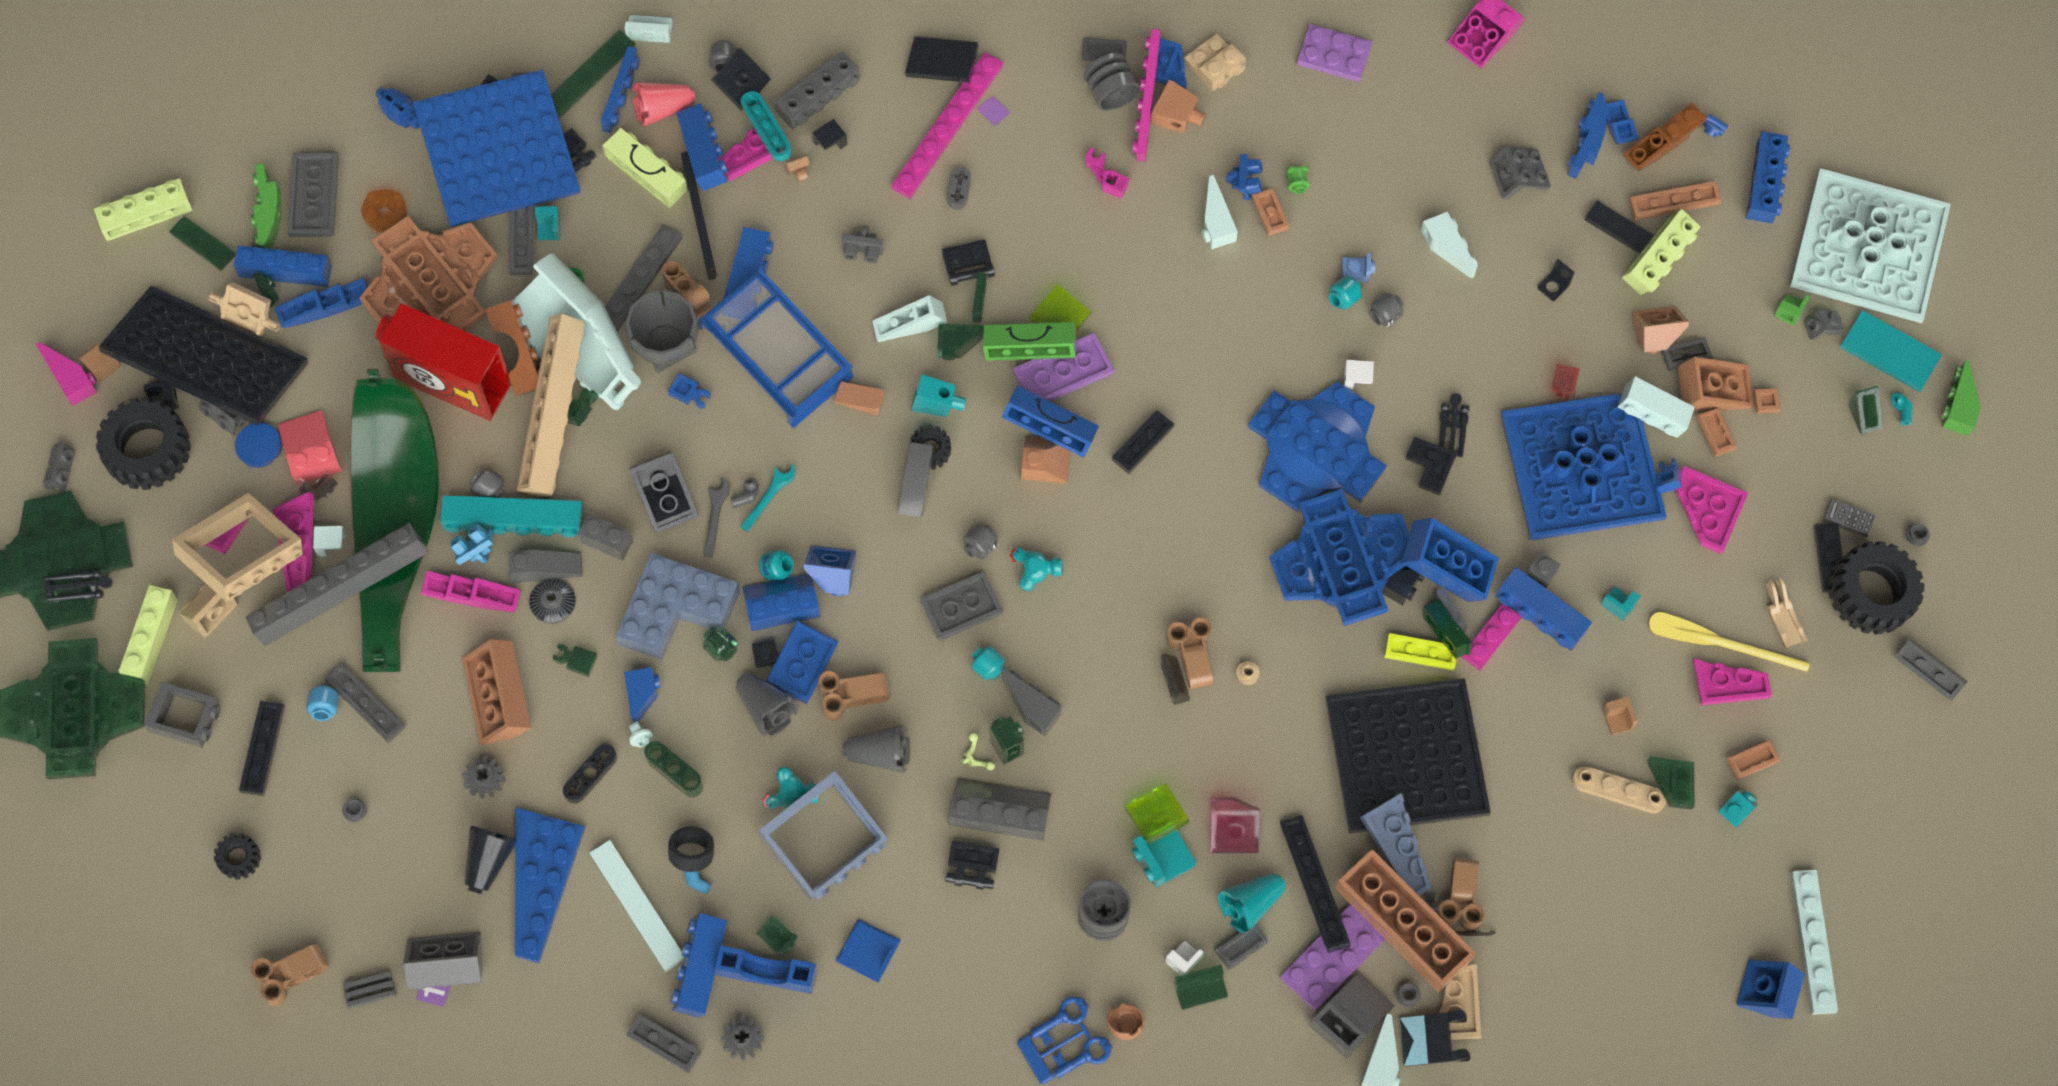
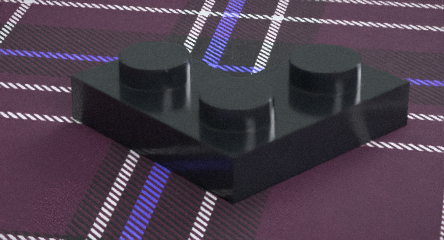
(1437, 463)

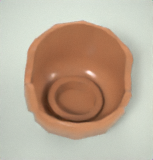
(1125, 1021)

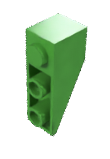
(1964, 402)

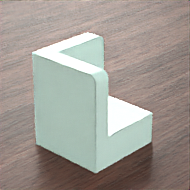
(328, 538)

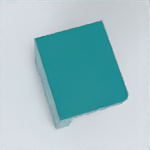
(548, 223)
(1620, 603)

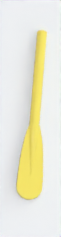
(1686, 631)

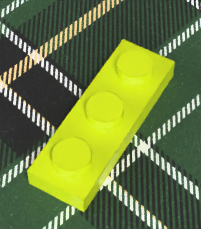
(1419, 652)

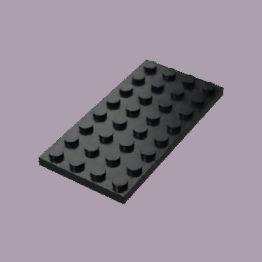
(203, 355)

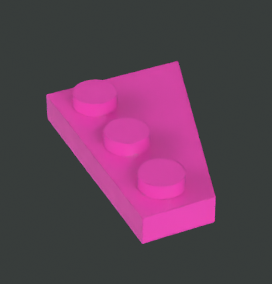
(745, 156)

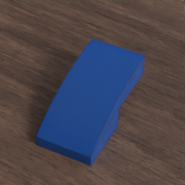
(1619, 123)

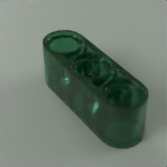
(669, 759)

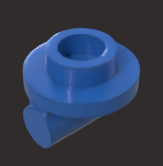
(1714, 126)

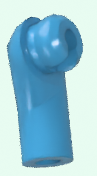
(694, 881)

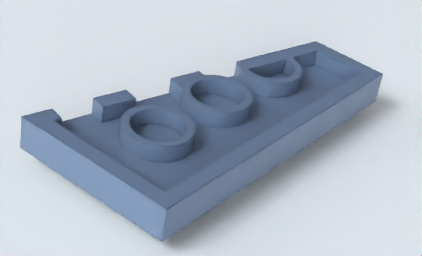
(1394, 838)

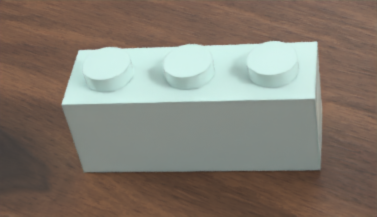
(1656, 407)

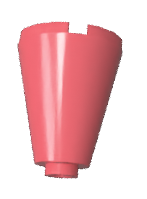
(660, 100)

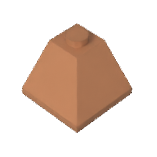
(1658, 328)
(1044, 461)

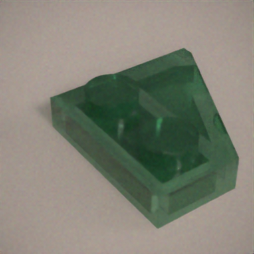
(1675, 781)

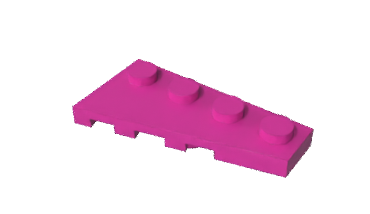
(298, 517)

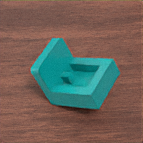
(1739, 807)

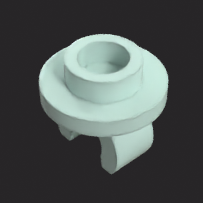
(640, 736)

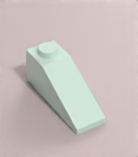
(1218, 223)
(911, 319)
(1383, 1062)

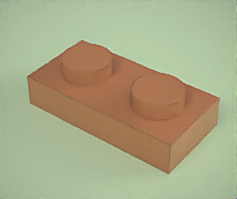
(1270, 212)

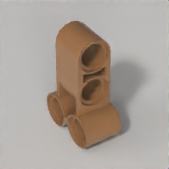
(679, 281)
(1193, 651)
(852, 692)
(1462, 895)
(289, 972)

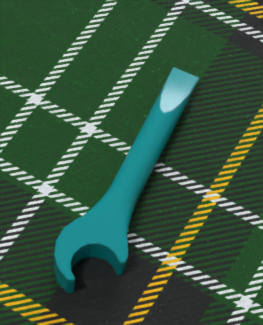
(779, 481)

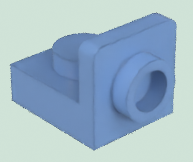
(1358, 268)

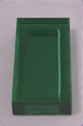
(979, 297)

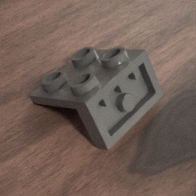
(1517, 170)

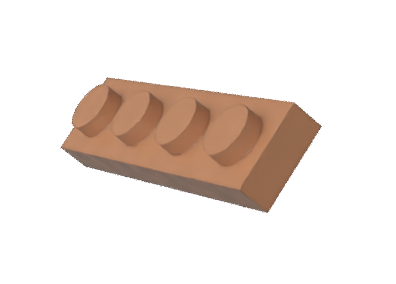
(1675, 199)

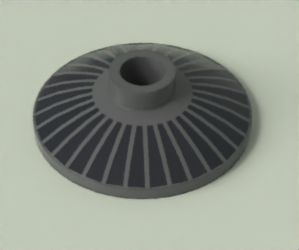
(555, 610)

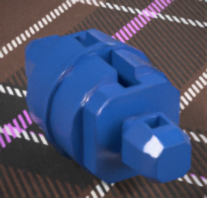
(397, 107)

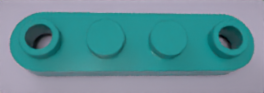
(766, 126)

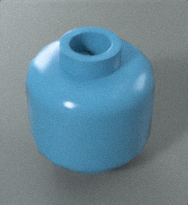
(322, 702)

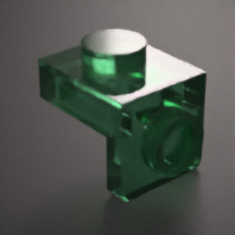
(267, 286)
(777, 936)

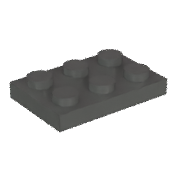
(961, 606)

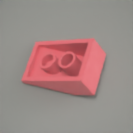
(309, 447)

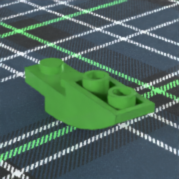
(268, 211)

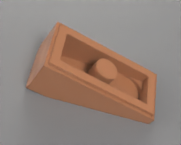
(860, 397)

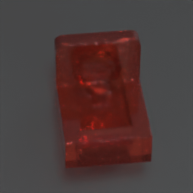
(1565, 381)

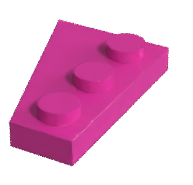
(1725, 684)

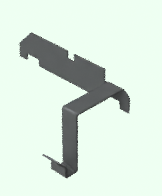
(1430, 898)

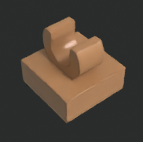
(798, 167)

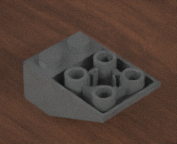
(1351, 1015)

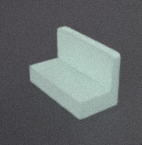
(649, 28)

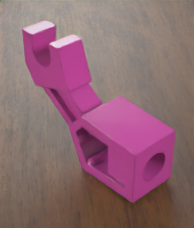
(1097, 167)

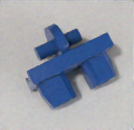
(1242, 178)

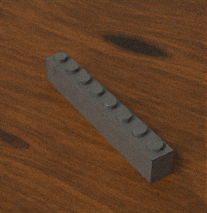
(336, 584)

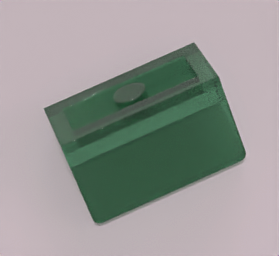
(1200, 987)

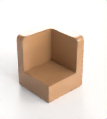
(99, 364)
(1619, 716)

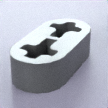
(963, 189)

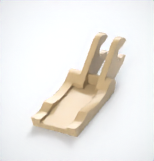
(1783, 615)

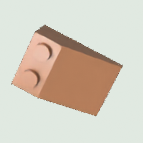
(1715, 384)

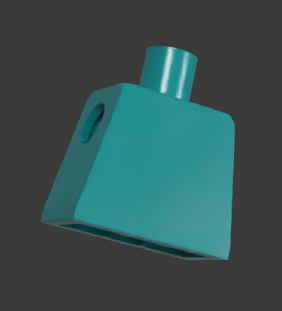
(936, 397)

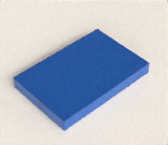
(801, 662)

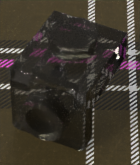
(320, 489)

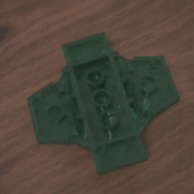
(57, 541)
(72, 708)

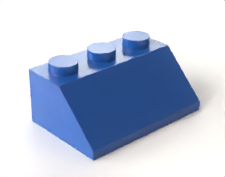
(781, 602)

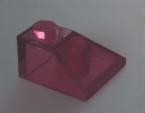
(1233, 826)

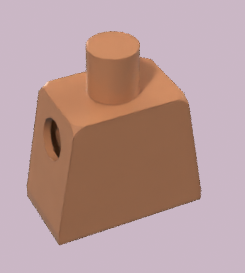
(1176, 109)

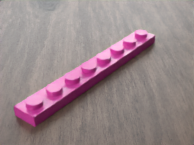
(946, 126)

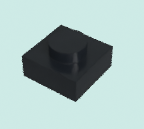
(765, 653)

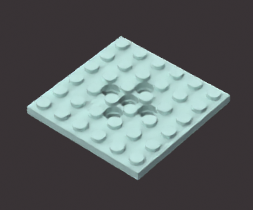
(1836, 263)

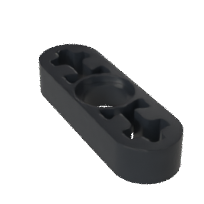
(595, 756)

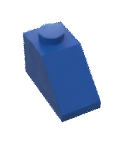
(641, 691)

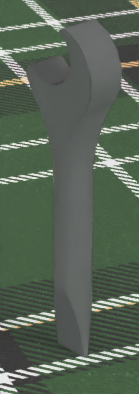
(717, 500)

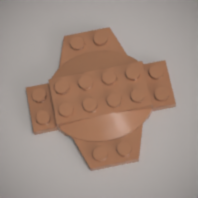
(430, 273)

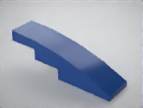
(321, 304)

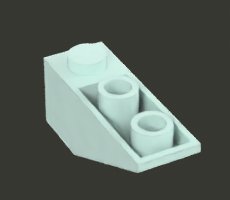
(1444, 240)

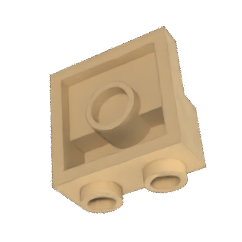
(1215, 62)

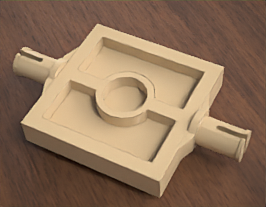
(245, 309)

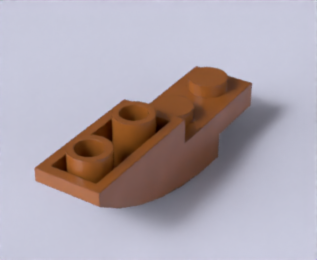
(1665, 138)

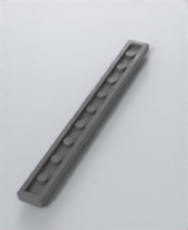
(521, 237)

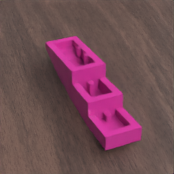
(470, 592)

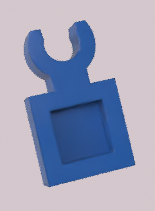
(687, 390)
(1669, 478)

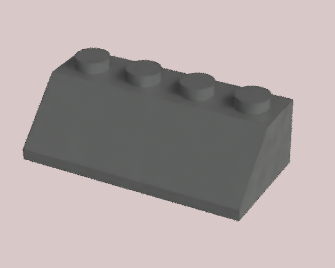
(999, 809)

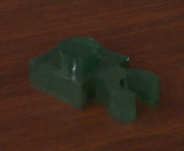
(581, 408)
(578, 661)

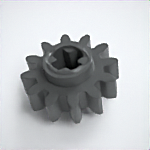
(482, 768)
(750, 1042)

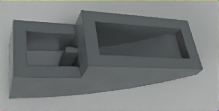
(916, 479)

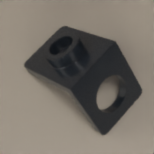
(1561, 275)

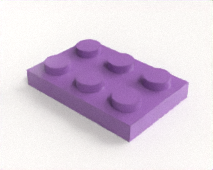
(1334, 53)

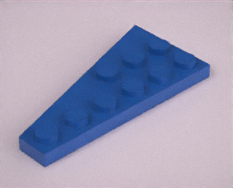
(543, 865)

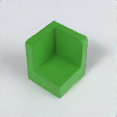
(1791, 309)

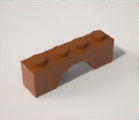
(507, 319)

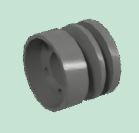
(1111, 81)
(1106, 897)

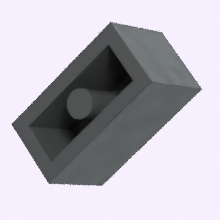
(605, 537)

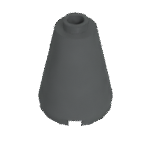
(766, 704)
(880, 748)

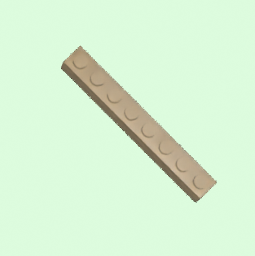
(551, 406)

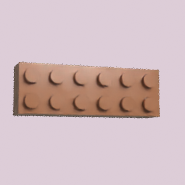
(1405, 920)

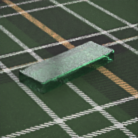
(202, 243)

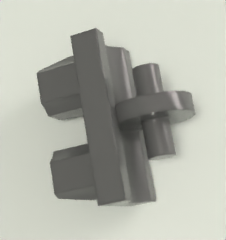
(862, 242)

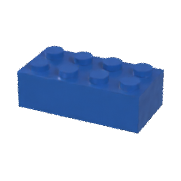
(1450, 560)

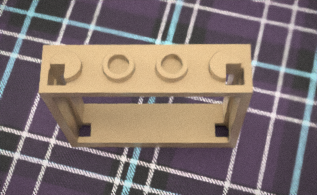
(219, 523)

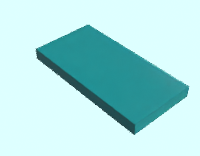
(1891, 351)

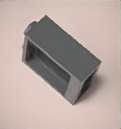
(160, 708)

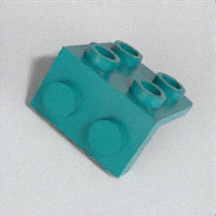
(1163, 858)

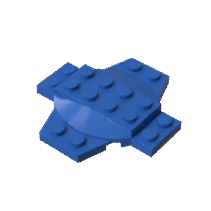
(1317, 446)
(1341, 557)

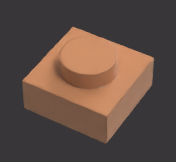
(1766, 401)

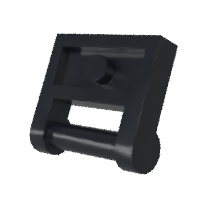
(965, 257)

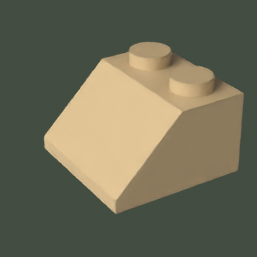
(206, 611)

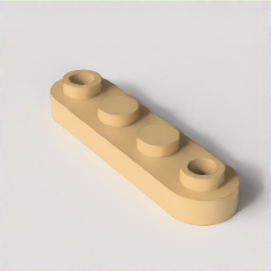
(1618, 789)

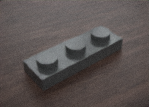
(1931, 669)
(663, 1043)

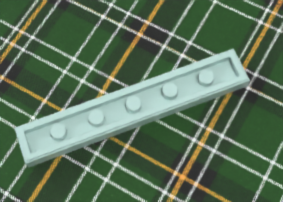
(637, 906)

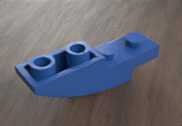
(1591, 135)

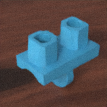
(474, 549)

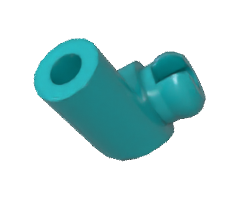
(1904, 406)

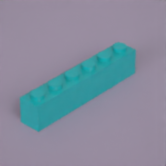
(512, 515)

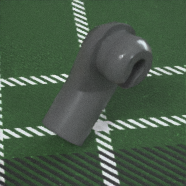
(748, 495)

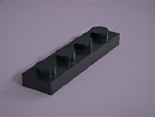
(262, 748)

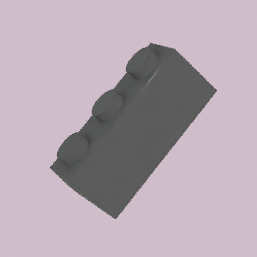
(443, 960)

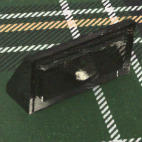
(1174, 679)

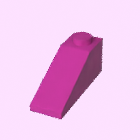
(70, 376)

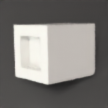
(1358, 372)
(1184, 958)

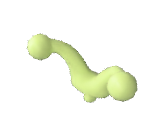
(973, 737)

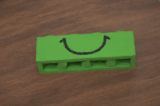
(1029, 341)

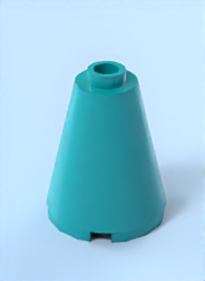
(1250, 900)

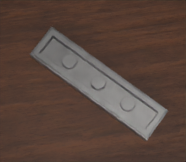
(364, 702)

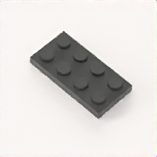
(313, 195)

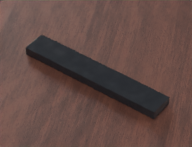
(699, 217)
(1315, 884)

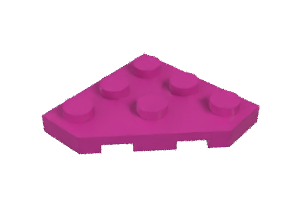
(1710, 507)

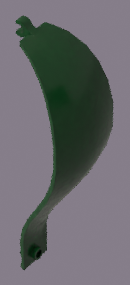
(390, 486)

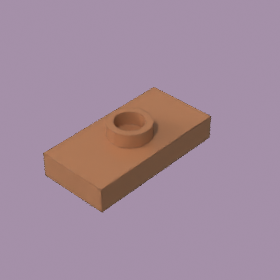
(1716, 432)
(1753, 760)

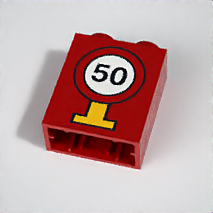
(444, 361)

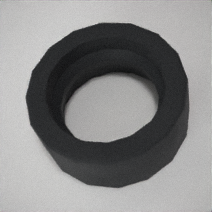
(686, 862)

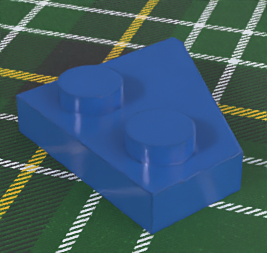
(1170, 64)

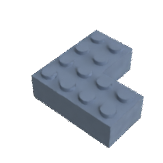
(672, 593)

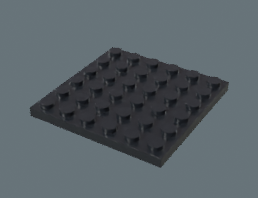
(1412, 744)

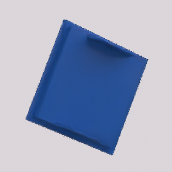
(868, 950)

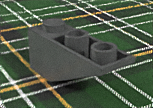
(1034, 707)

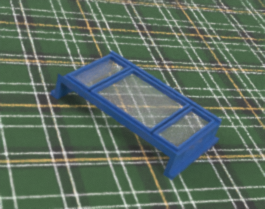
(777, 346)

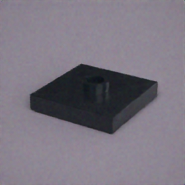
(740, 76)

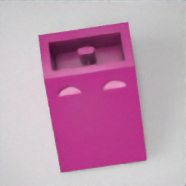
(1486, 30)

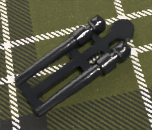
(1455, 400)
(105, 582)

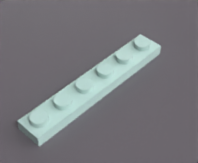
(1814, 942)

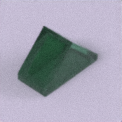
(1866, 410)

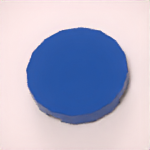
(258, 445)

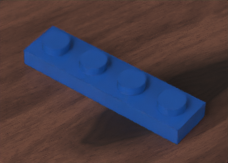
(617, 96)

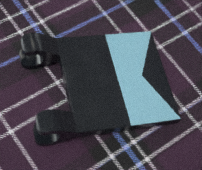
(1428, 1039)

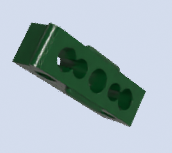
(1447, 629)

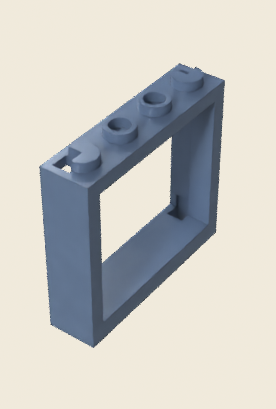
(856, 861)

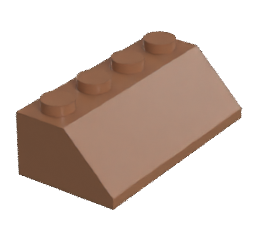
(496, 692)

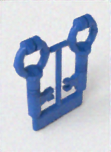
(1035, 1059)

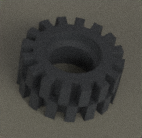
(940, 438)
(243, 868)

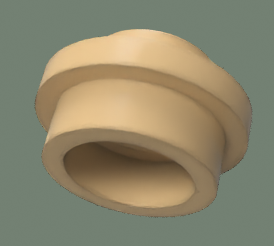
(1247, 679)

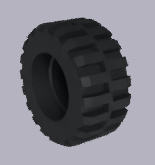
(134, 418)
(1895, 568)

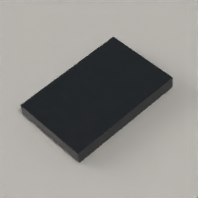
(941, 59)

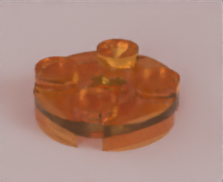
(379, 199)

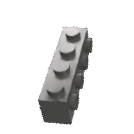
(817, 90)

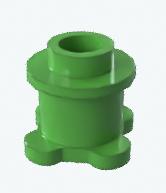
(1298, 179)

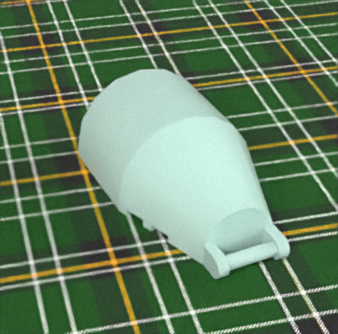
(602, 354)

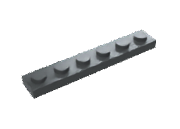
(642, 274)

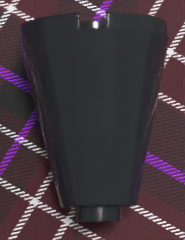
(485, 857)

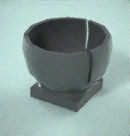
(662, 330)

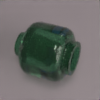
(719, 644)

